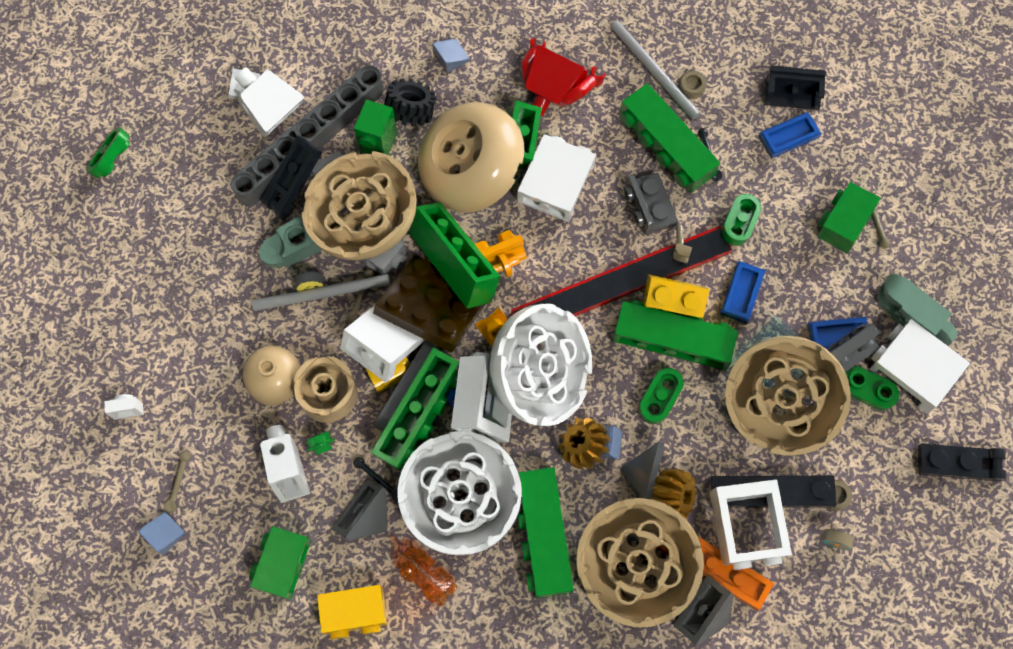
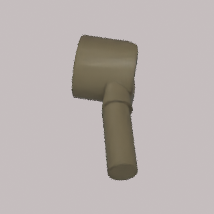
(681, 251)

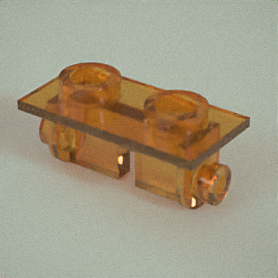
(415, 567)

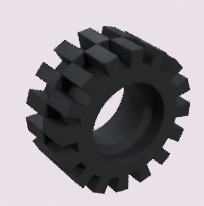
(410, 101)

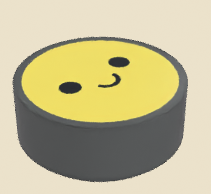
(309, 280)

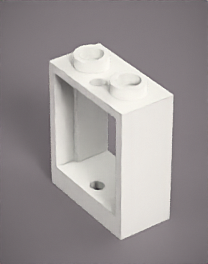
(470, 401)
(724, 494)

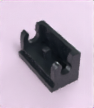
(794, 87)

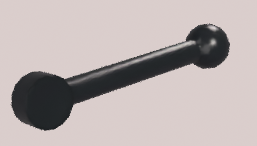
(703, 133)
(359, 463)

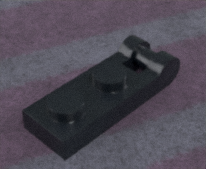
(291, 177)
(961, 462)

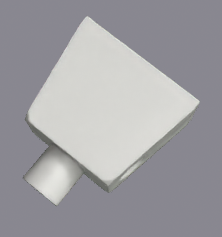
(267, 99)
(283, 465)

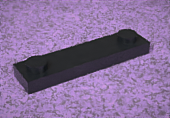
(794, 490)

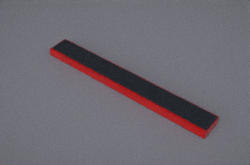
(633, 275)

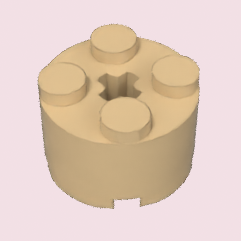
(326, 373)

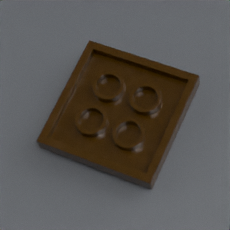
(426, 306)

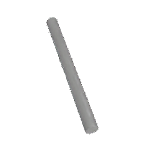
(655, 70)
(321, 292)

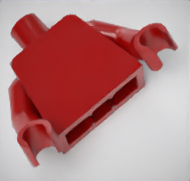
(555, 77)

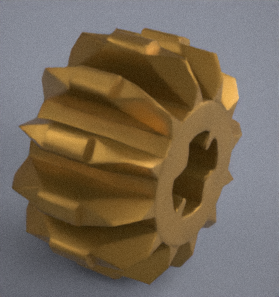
(584, 443)
(676, 490)

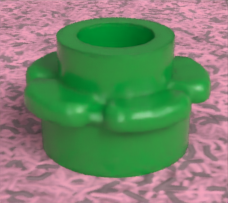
(320, 443)

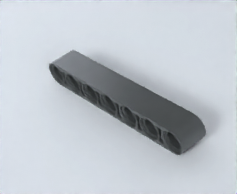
(312, 122)

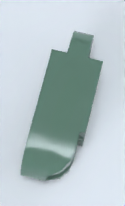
(280, 250)
(907, 301)

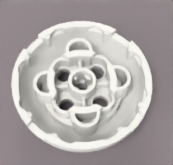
(544, 383)
(426, 478)

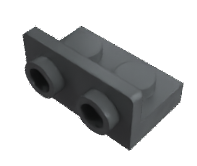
(651, 203)
(855, 346)

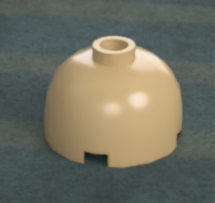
(270, 375)

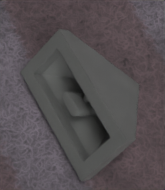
(643, 470)
(364, 514)
(707, 612)

